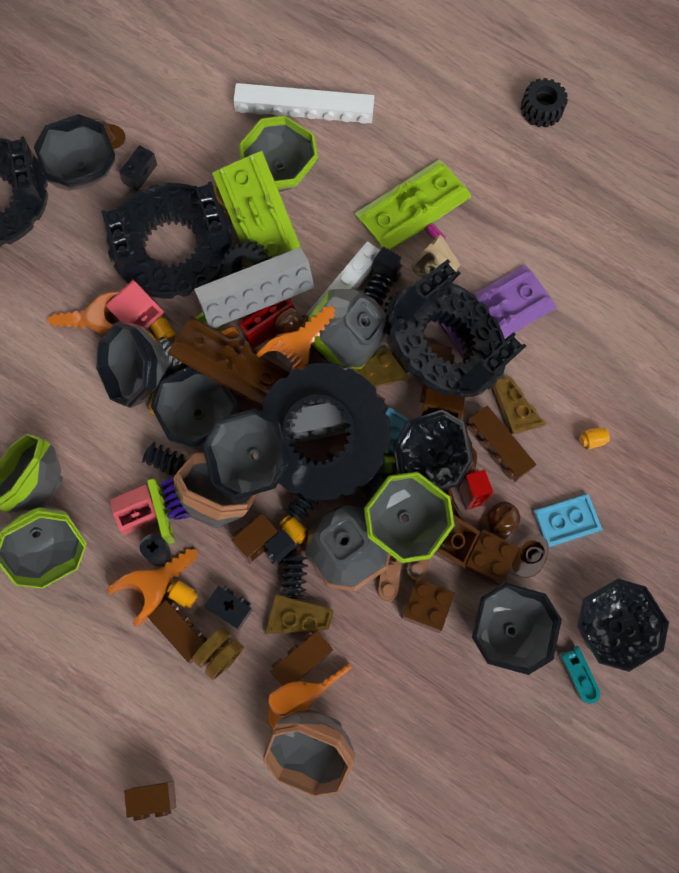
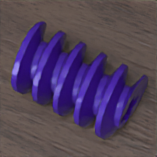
(174, 506)

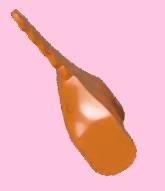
(95, 316)
(298, 344)
(153, 583)
(298, 696)

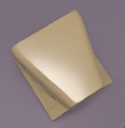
(433, 256)

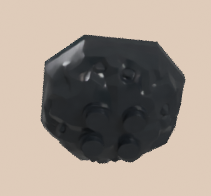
(435, 448)
(622, 625)

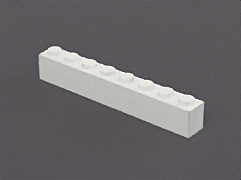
(303, 103)
(350, 278)

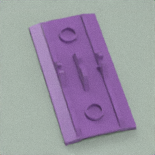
(513, 301)

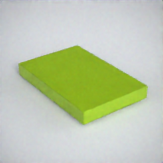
(161, 512)

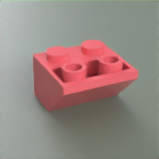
(134, 306)
(133, 510)

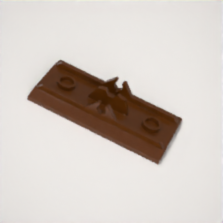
(226, 361)

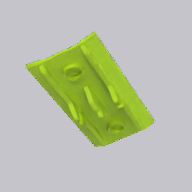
(256, 205)
(413, 205)

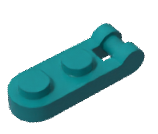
(580, 675)

